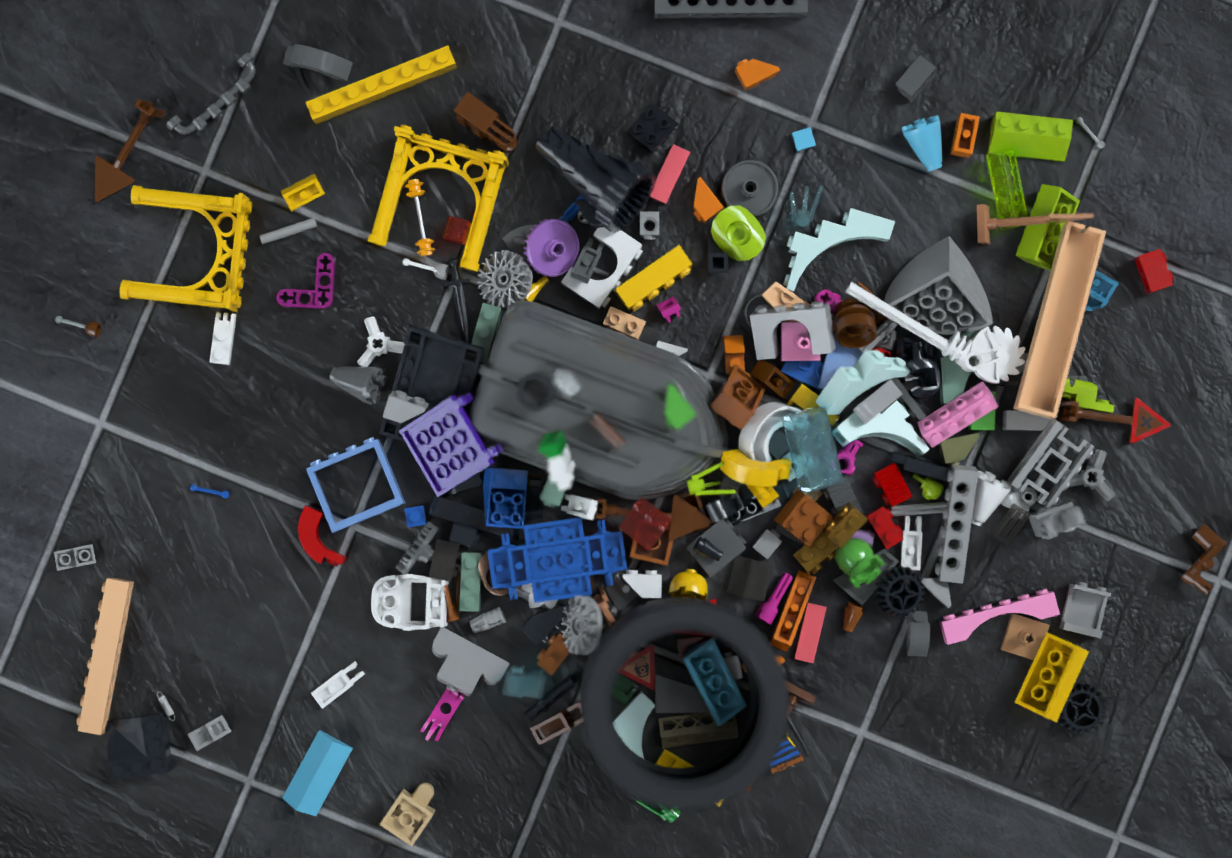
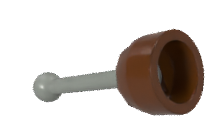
(92, 328)

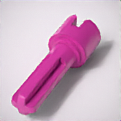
(768, 610)

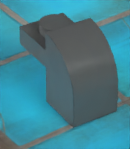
(918, 634)

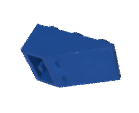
(504, 497)

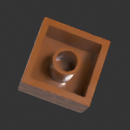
(803, 518)
(659, 552)

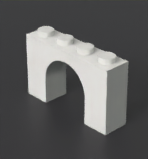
(597, 291)

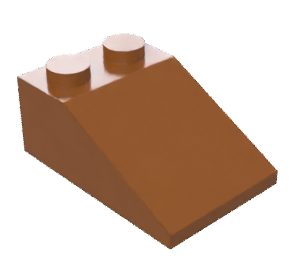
(738, 397)

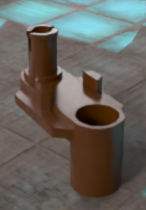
(1212, 544)

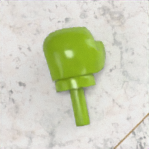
(930, 488)

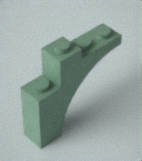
(952, 376)

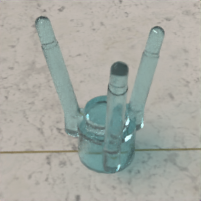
(803, 217)

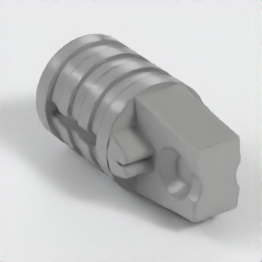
(488, 620)

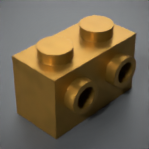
(844, 524)

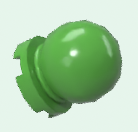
(858, 562)

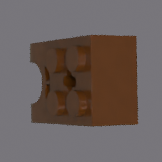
(485, 122)

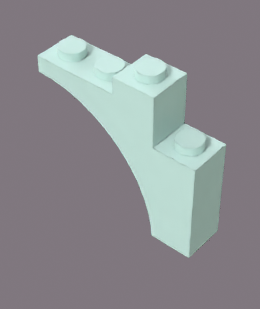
(852, 381)
(888, 425)
(631, 721)

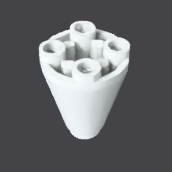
(988, 496)

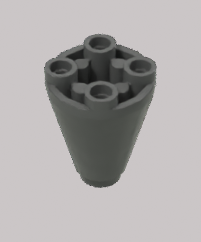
(361, 382)

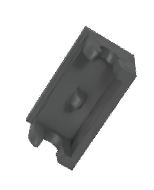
(916, 78)

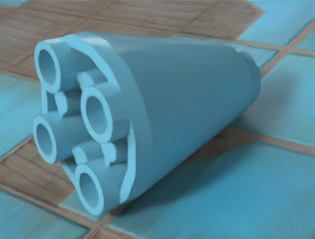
(926, 141)

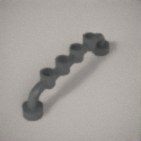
(214, 109)

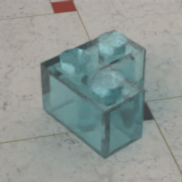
(524, 683)

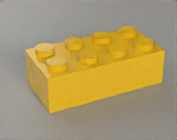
(653, 278)
(1051, 677)

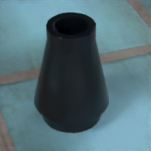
(707, 549)

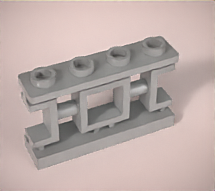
(1037, 456)

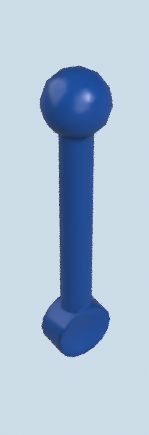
(225, 494)

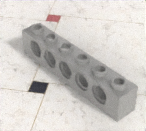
(955, 571)

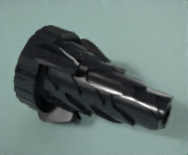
(610, 184)

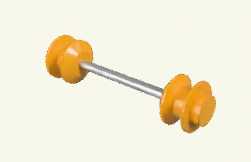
(415, 192)

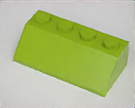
(1030, 136)
(1041, 240)

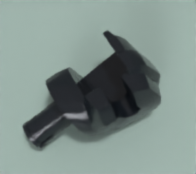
(924, 372)

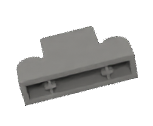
(465, 663)

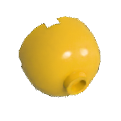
(689, 585)

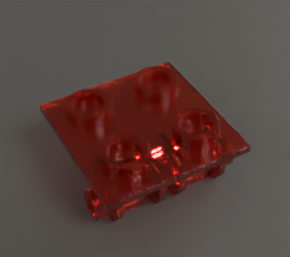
(645, 523)

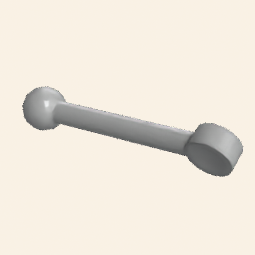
(1100, 144)

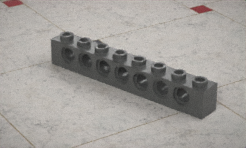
(663, 9)

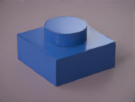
(415, 516)

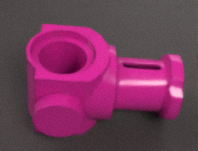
(828, 297)
(848, 457)

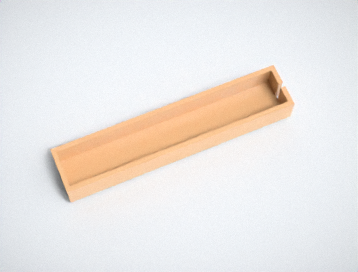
(1059, 320)

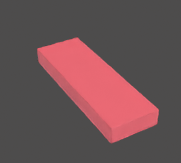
(669, 174)
(810, 632)

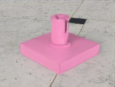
(796, 343)

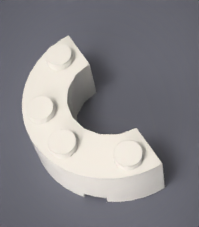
(759, 429)

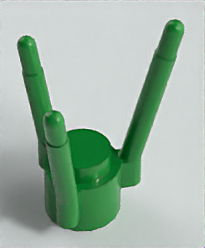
(667, 813)

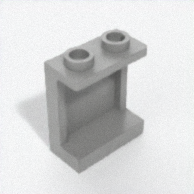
(1084, 609)

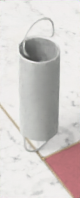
(165, 705)

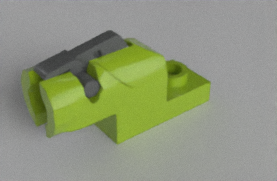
(1085, 393)

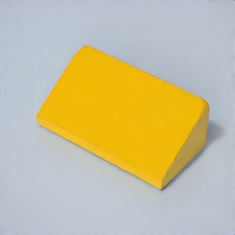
(302, 192)

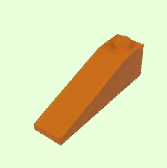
(792, 611)

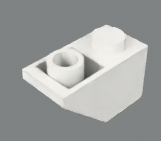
(645, 585)

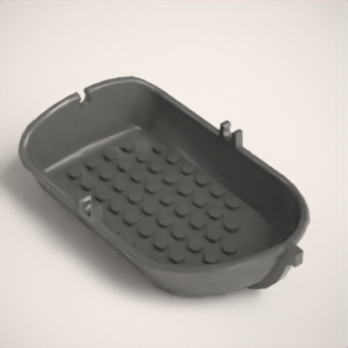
(619, 381)

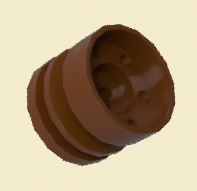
(854, 323)

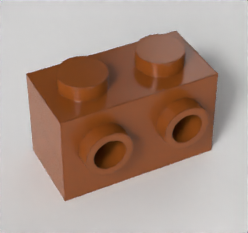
(554, 655)

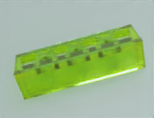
(1004, 188)

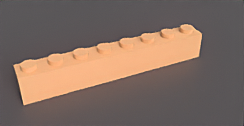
(105, 656)

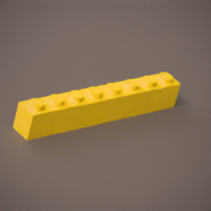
(381, 85)

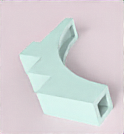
(857, 226)

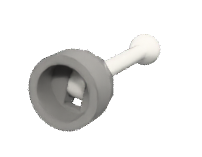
(439, 270)

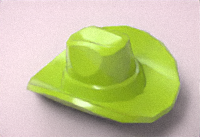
(738, 233)

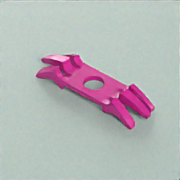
(440, 718)

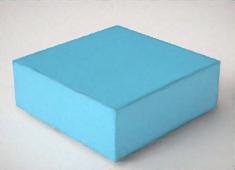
(803, 139)

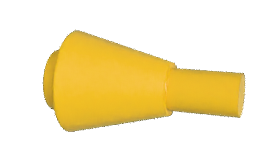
(535, 288)

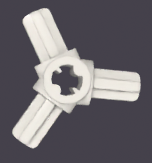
(372, 352)

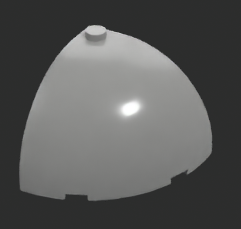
(941, 291)

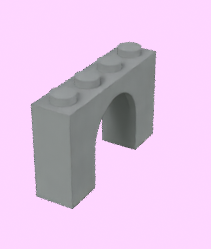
(814, 316)
(1021, 420)

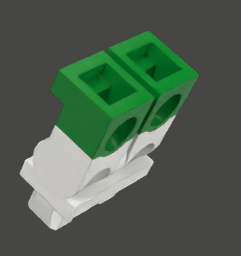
(558, 457)

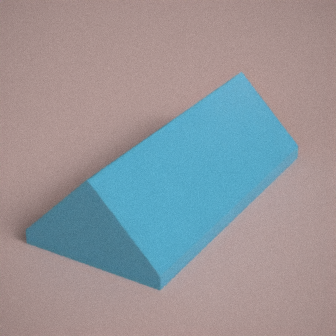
(714, 681)
(317, 773)

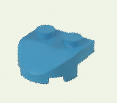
(1100, 291)

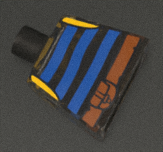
(787, 757)

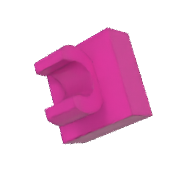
(668, 308)

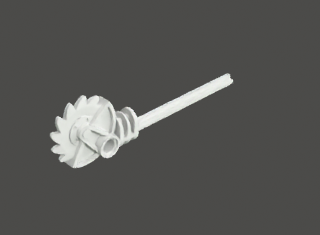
(993, 352)

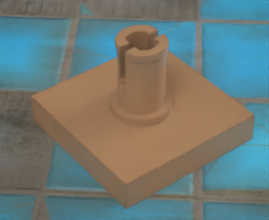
(1024, 636)

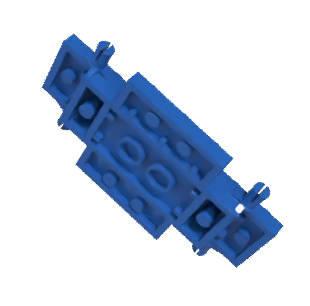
(557, 559)

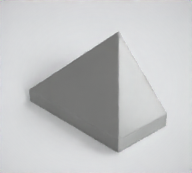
(938, 589)

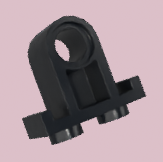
(725, 506)

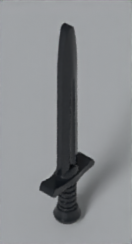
(457, 286)

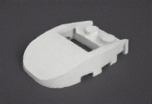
(393, 600)

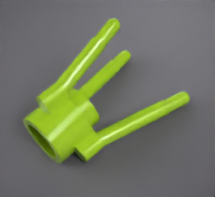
(697, 485)

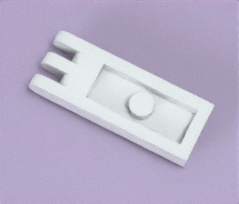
(222, 339)

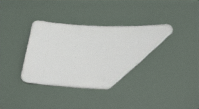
(671, 348)

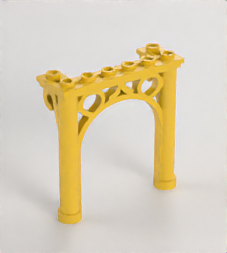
(397, 178)
(189, 294)

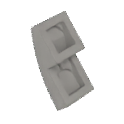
(209, 733)

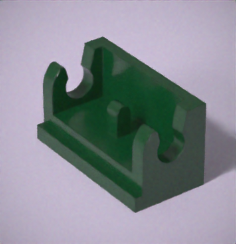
(623, 688)

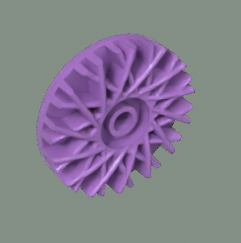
(552, 247)

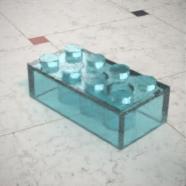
(812, 449)

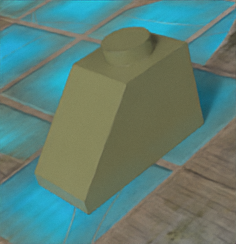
(956, 448)

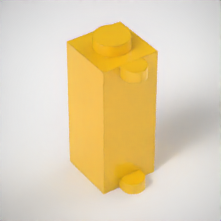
(805, 399)

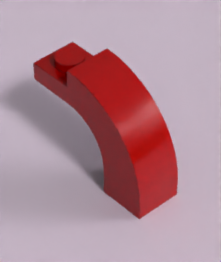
(309, 537)

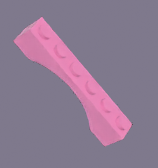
(960, 627)

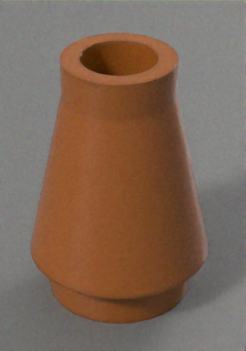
(851, 616)

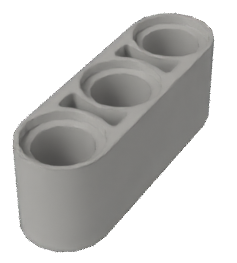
(877, 401)

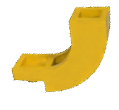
(754, 472)

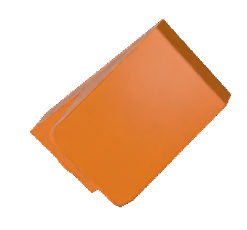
(733, 352)

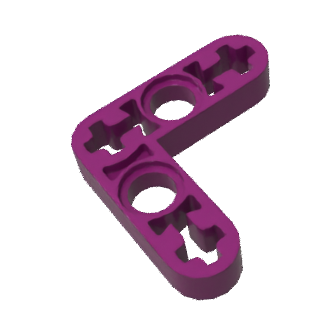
(314, 294)

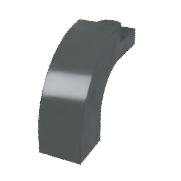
(317, 60)

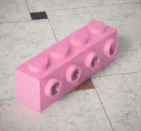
(957, 414)

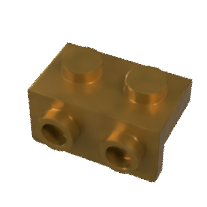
(819, 552)

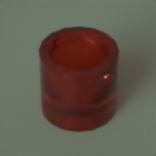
(456, 230)

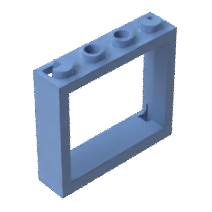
(351, 451)

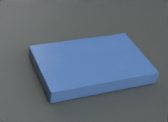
(840, 357)

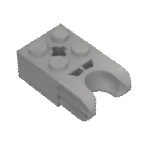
(1056, 519)

